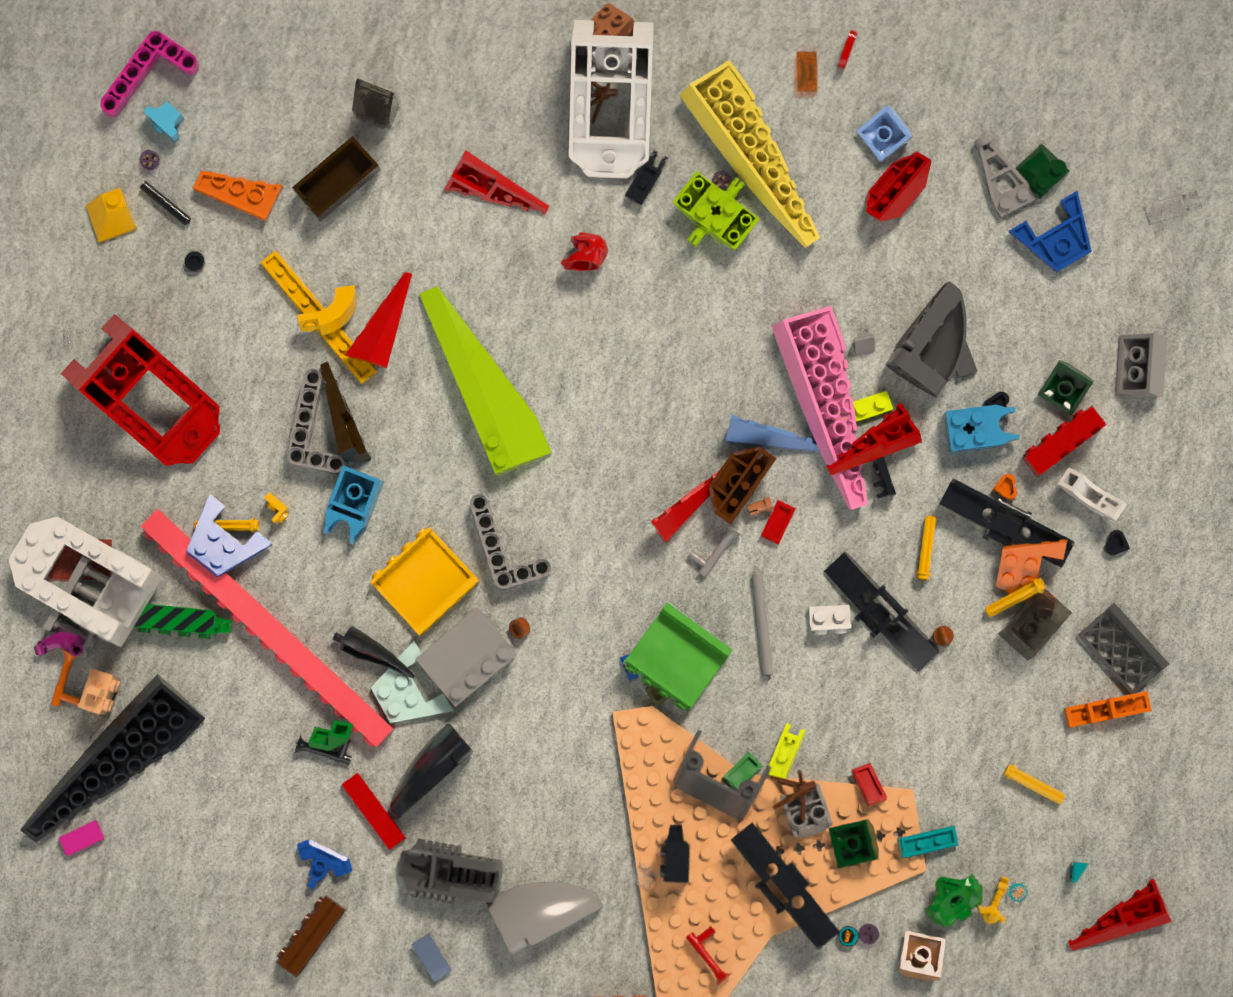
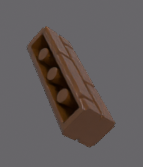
(311, 936)

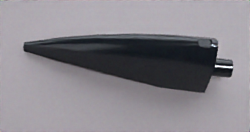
(365, 648)

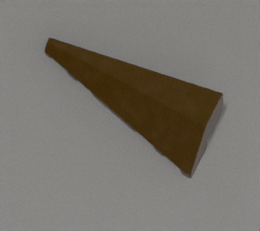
(347, 436)

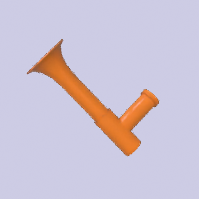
(59, 694)

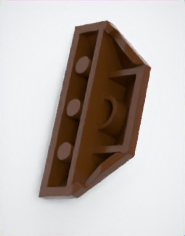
(738, 481)

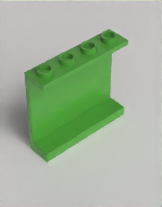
(677, 657)

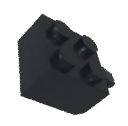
(676, 856)

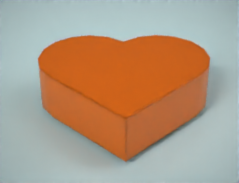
(1005, 487)

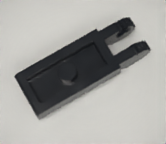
(645, 179)

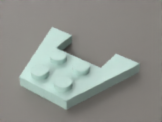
(400, 695)

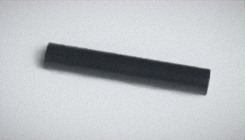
(165, 203)

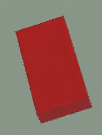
(778, 522)
(869, 784)

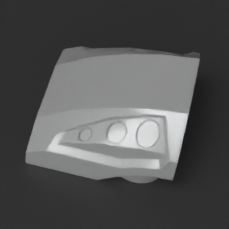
(816, 814)

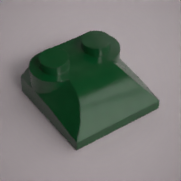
(1042, 170)
(1066, 387)
(854, 843)

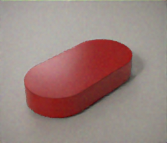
(847, 49)

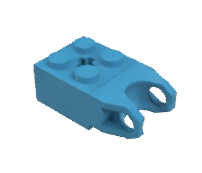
(984, 426)
(348, 507)

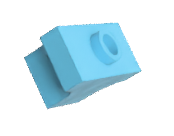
(165, 119)

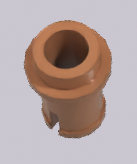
(760, 506)

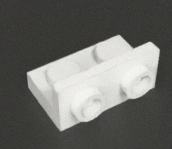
(829, 618)

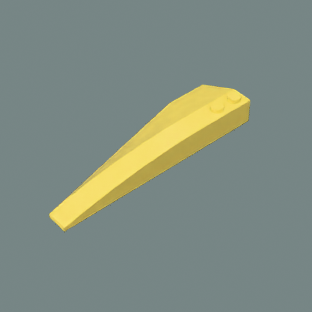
(735, 125)

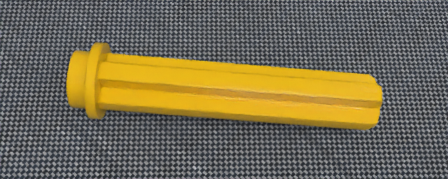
(237, 525)
(926, 548)
(1016, 597)
(1033, 784)

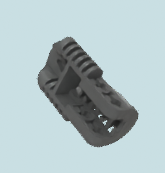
(449, 873)

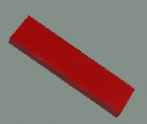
(373, 811)

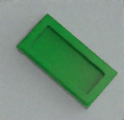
(742, 771)

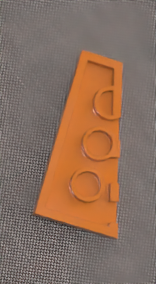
(242, 194)

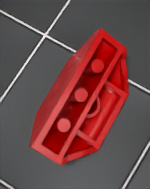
(898, 187)

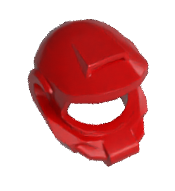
(590, 253)

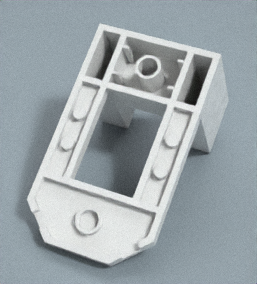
(610, 60)
(120, 600)

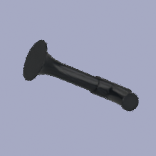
(340, 756)

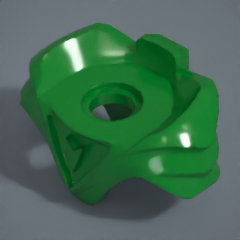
(954, 900)

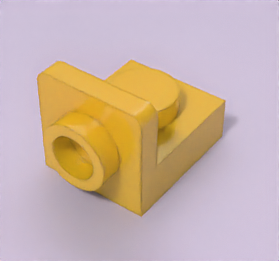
(275, 504)

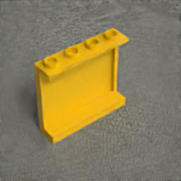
(424, 581)

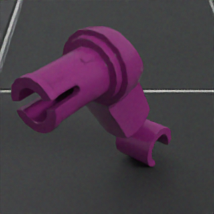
(61, 639)

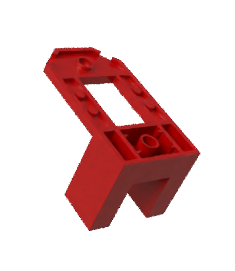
(119, 370)

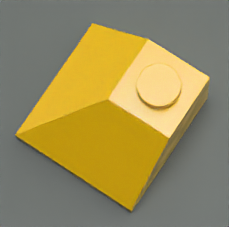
(110, 215)

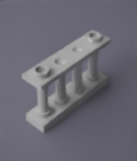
(74, 587)

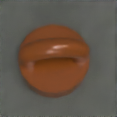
(519, 628)
(943, 635)

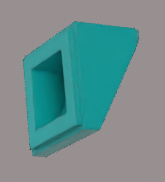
(1077, 870)

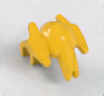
(991, 913)

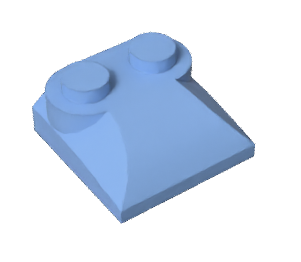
(885, 133)

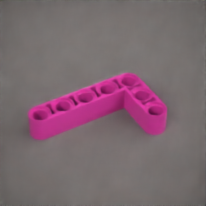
(143, 68)

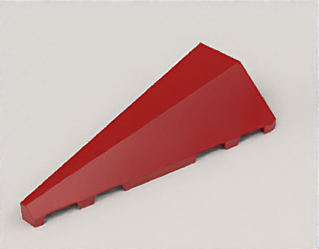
(481, 180)
(378, 336)
(889, 436)
(675, 516)
(1137, 914)

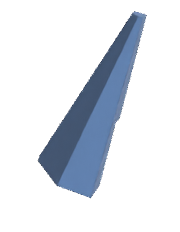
(756, 434)

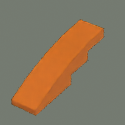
(1107, 709)

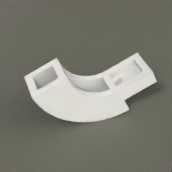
(1090, 495)

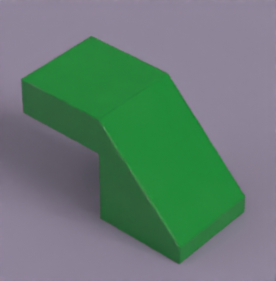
(330, 739)

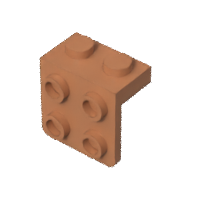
(612, 22)

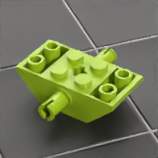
(701, 197)

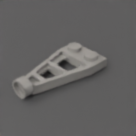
(1013, 199)

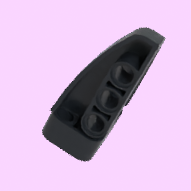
(429, 768)

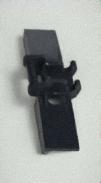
(971, 504)
(909, 639)
(791, 883)

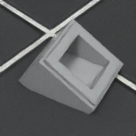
(864, 344)

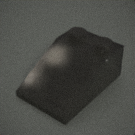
(374, 104)
(1034, 624)

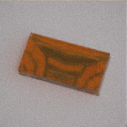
(806, 71)

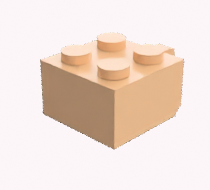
(99, 692)

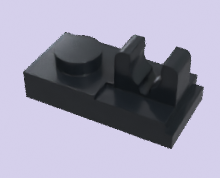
(880, 468)

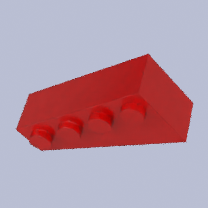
(1064, 441)

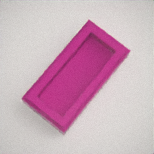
(81, 838)

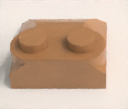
(922, 956)

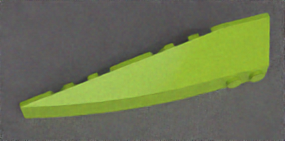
(497, 410)

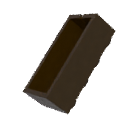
(336, 178)

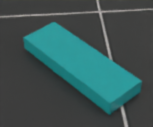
(927, 842)

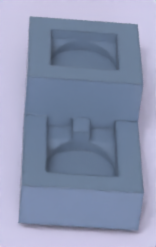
(431, 957)

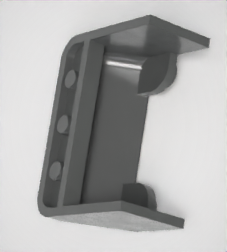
(706, 789)

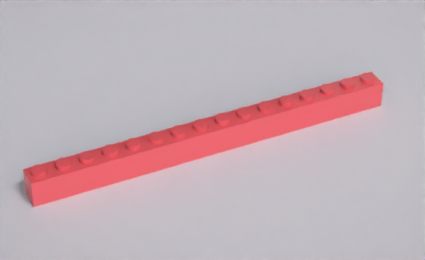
(271, 632)

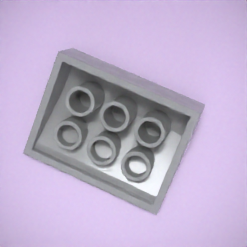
(466, 656)

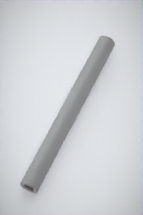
(762, 624)

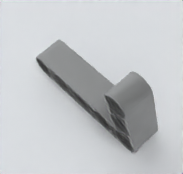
(298, 427)
(498, 550)

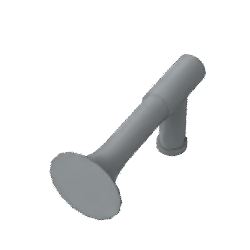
(707, 565)

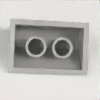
(1141, 365)

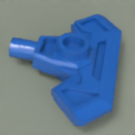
(322, 861)

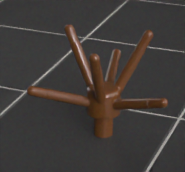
(601, 93)
(800, 789)

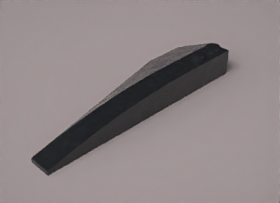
(141, 734)

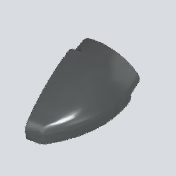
(933, 342)

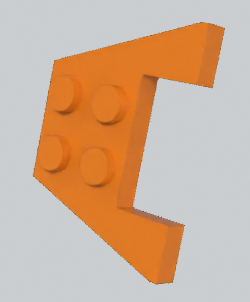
(1022, 563)

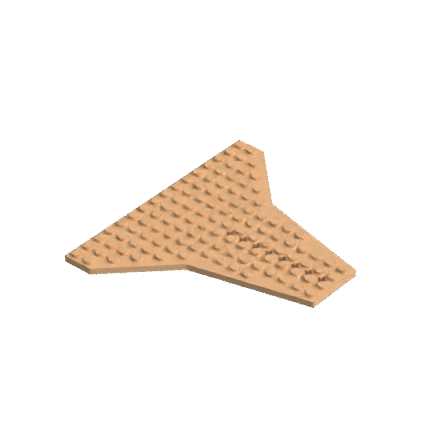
(720, 879)

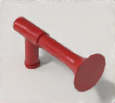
(696, 943)

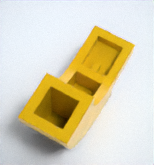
(333, 316)

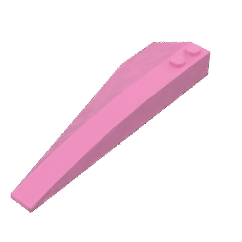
(817, 369)

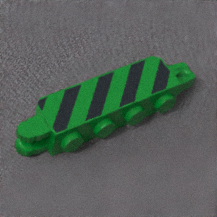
(182, 620)

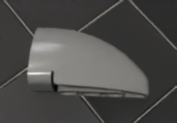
(539, 911)

